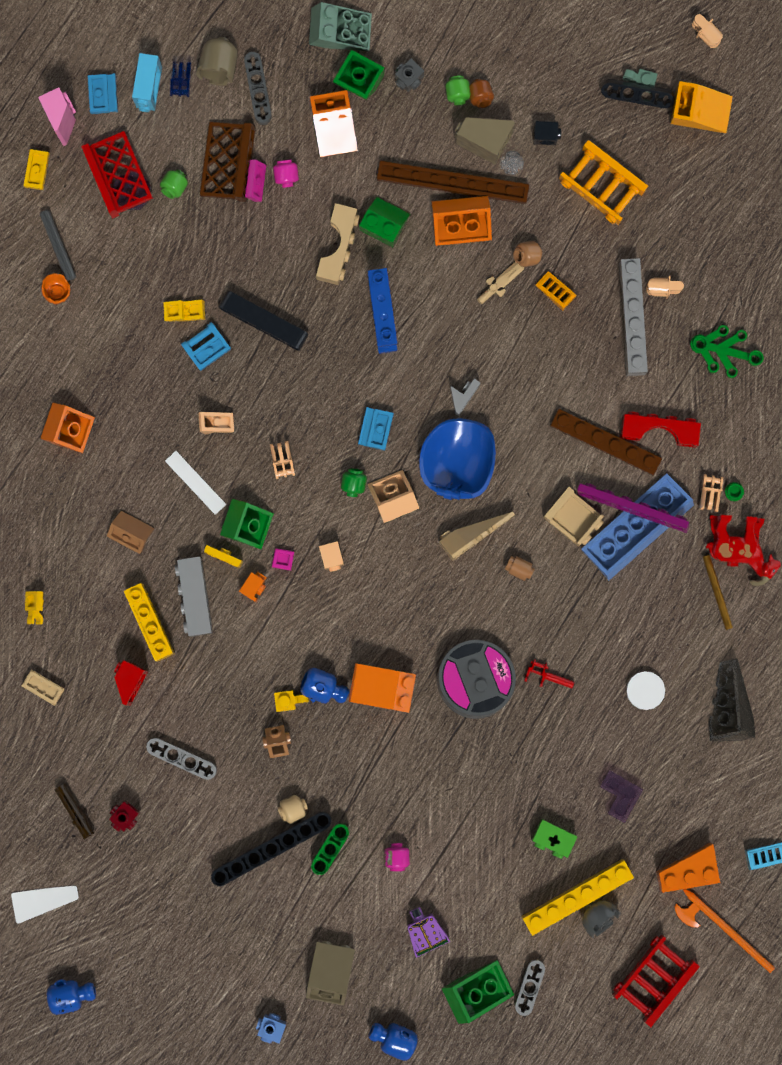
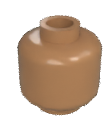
(527, 254)

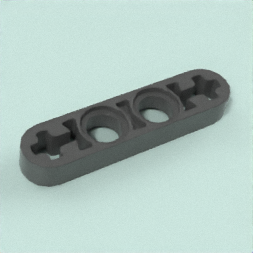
(257, 88)

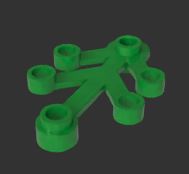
(723, 350)

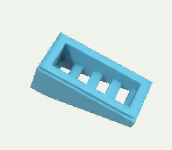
(750, 857)

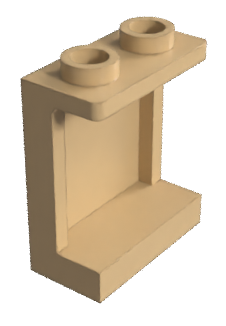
(574, 517)

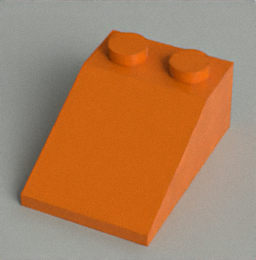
(382, 688)

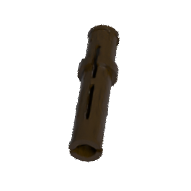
(62, 791)

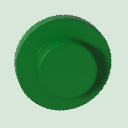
(734, 491)

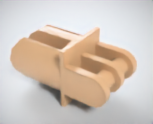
(707, 31)
(663, 287)
(284, 472)
(711, 491)

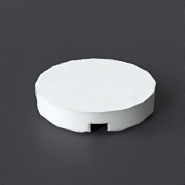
(645, 690)

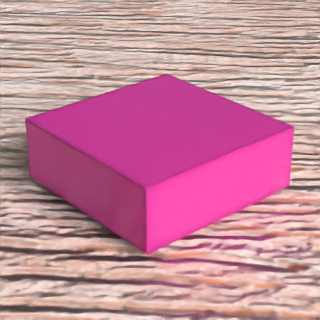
(283, 559)

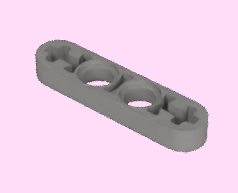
(182, 756)

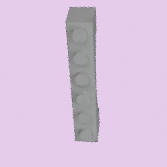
(633, 317)

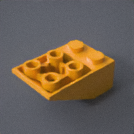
(701, 108)

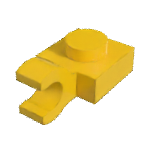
(34, 604)
(287, 701)

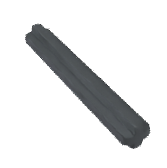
(57, 245)

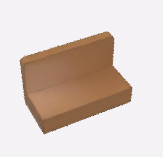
(130, 532)

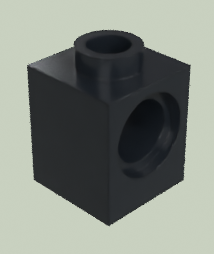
(546, 133)

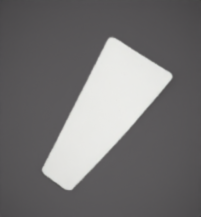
(36, 902)

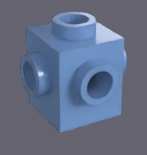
(271, 1035)

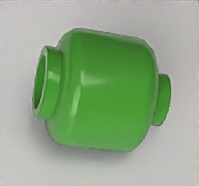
(457, 90)
(173, 184)

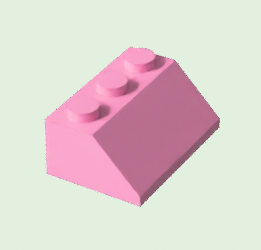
(59, 112)

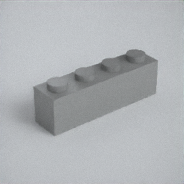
(195, 597)

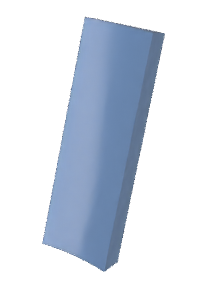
(632, 534)

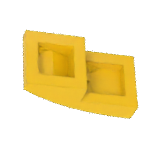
(184, 310)

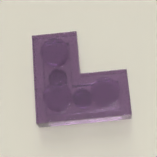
(625, 792)

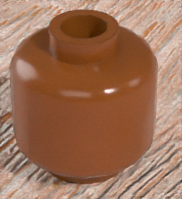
(481, 93)

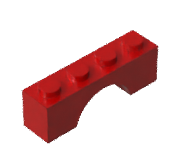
(684, 432)

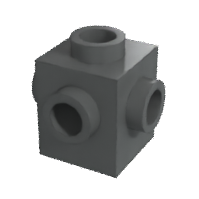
(408, 75)

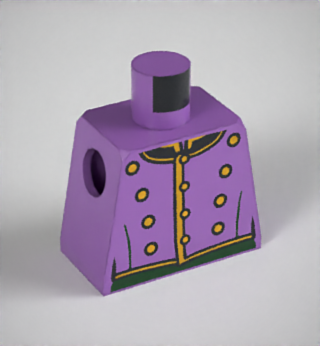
(425, 932)

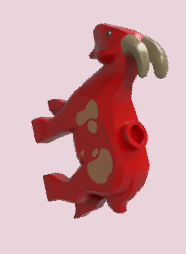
(741, 549)

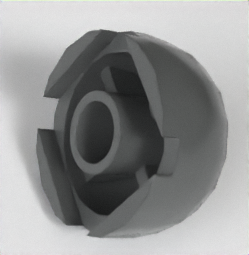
(599, 917)

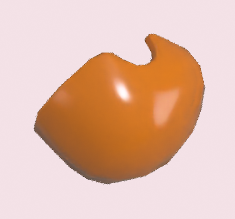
(55, 288)

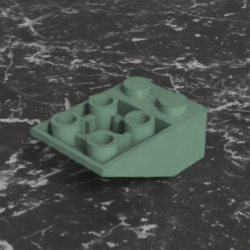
(339, 27)

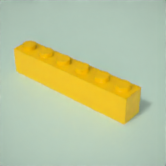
(577, 897)

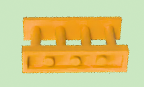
(606, 164)

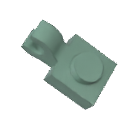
(643, 77)

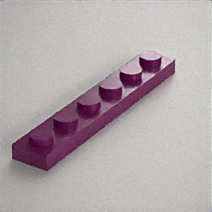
(642, 509)

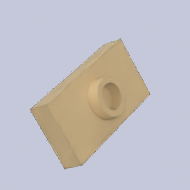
(43, 687)

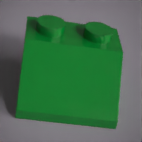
(359, 75)
(384, 221)
(246, 524)

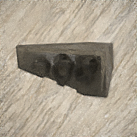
(732, 710)

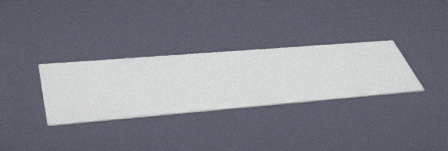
(195, 482)

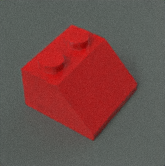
(129, 680)

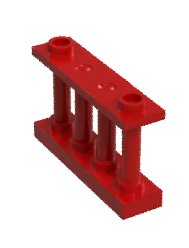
(675, 983)

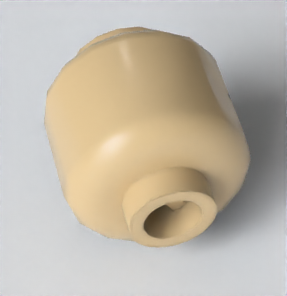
(292, 809)

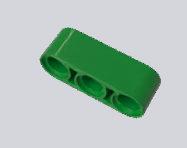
(323, 855)

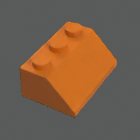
(461, 220)

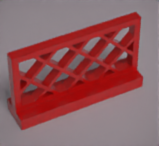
(102, 181)

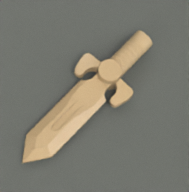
(504, 279)

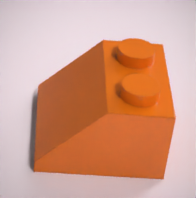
(67, 427)

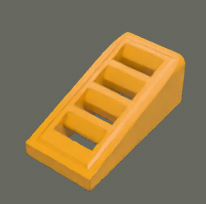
(565, 290)

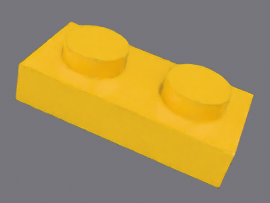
(36, 169)

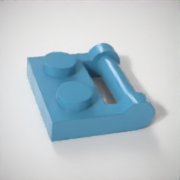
(210, 350)

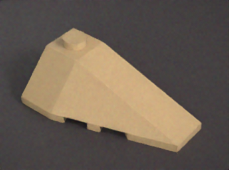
(462, 539)

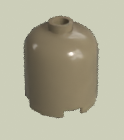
(217, 61)

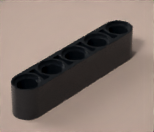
(263, 320)

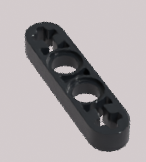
(637, 97)

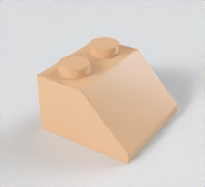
(393, 496)

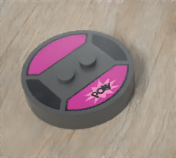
(476, 679)

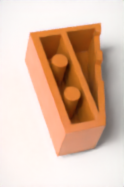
(690, 871)

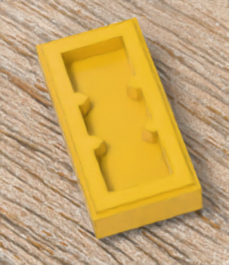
(223, 555)

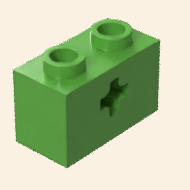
(547, 830)

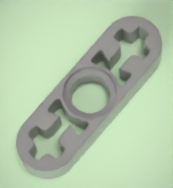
(530, 1003)

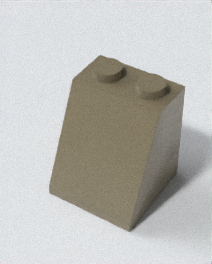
(484, 136)
(330, 973)

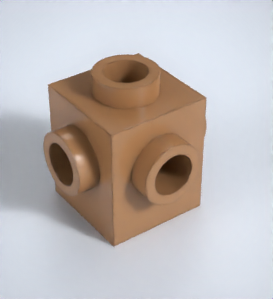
(277, 741)

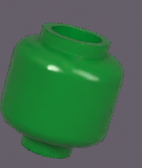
(353, 482)

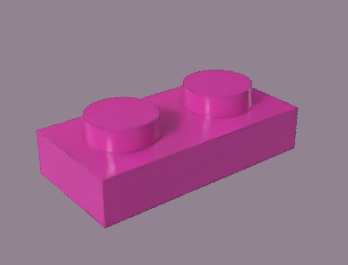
(255, 181)

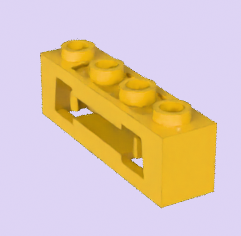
(149, 622)

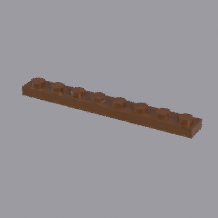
(452, 182)

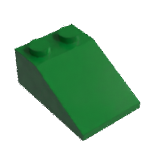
(477, 992)

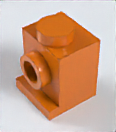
(253, 586)

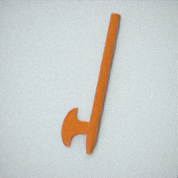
(688, 917)

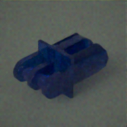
(180, 81)

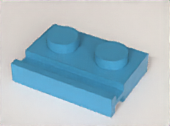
(102, 93)
(375, 428)

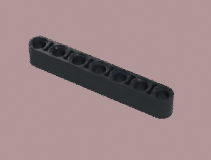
(261, 850)

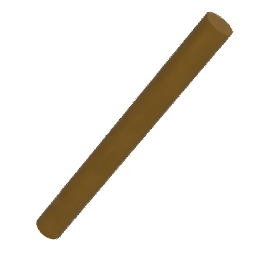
(717, 592)

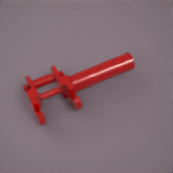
(548, 676)

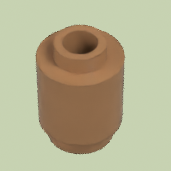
(519, 568)

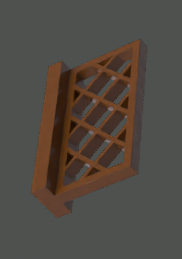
(243, 160)

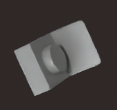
(461, 400)

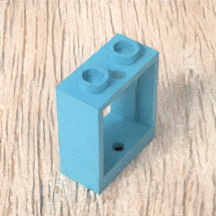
(147, 82)

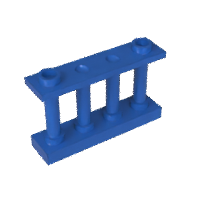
(382, 310)

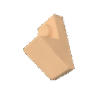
(216, 422)

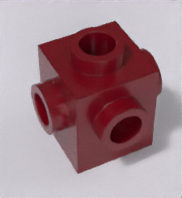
(130, 813)

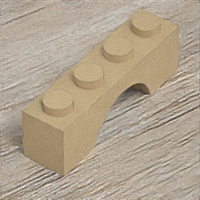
(331, 267)

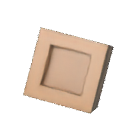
(331, 556)

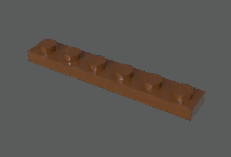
(606, 442)

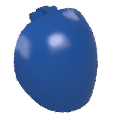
(458, 459)

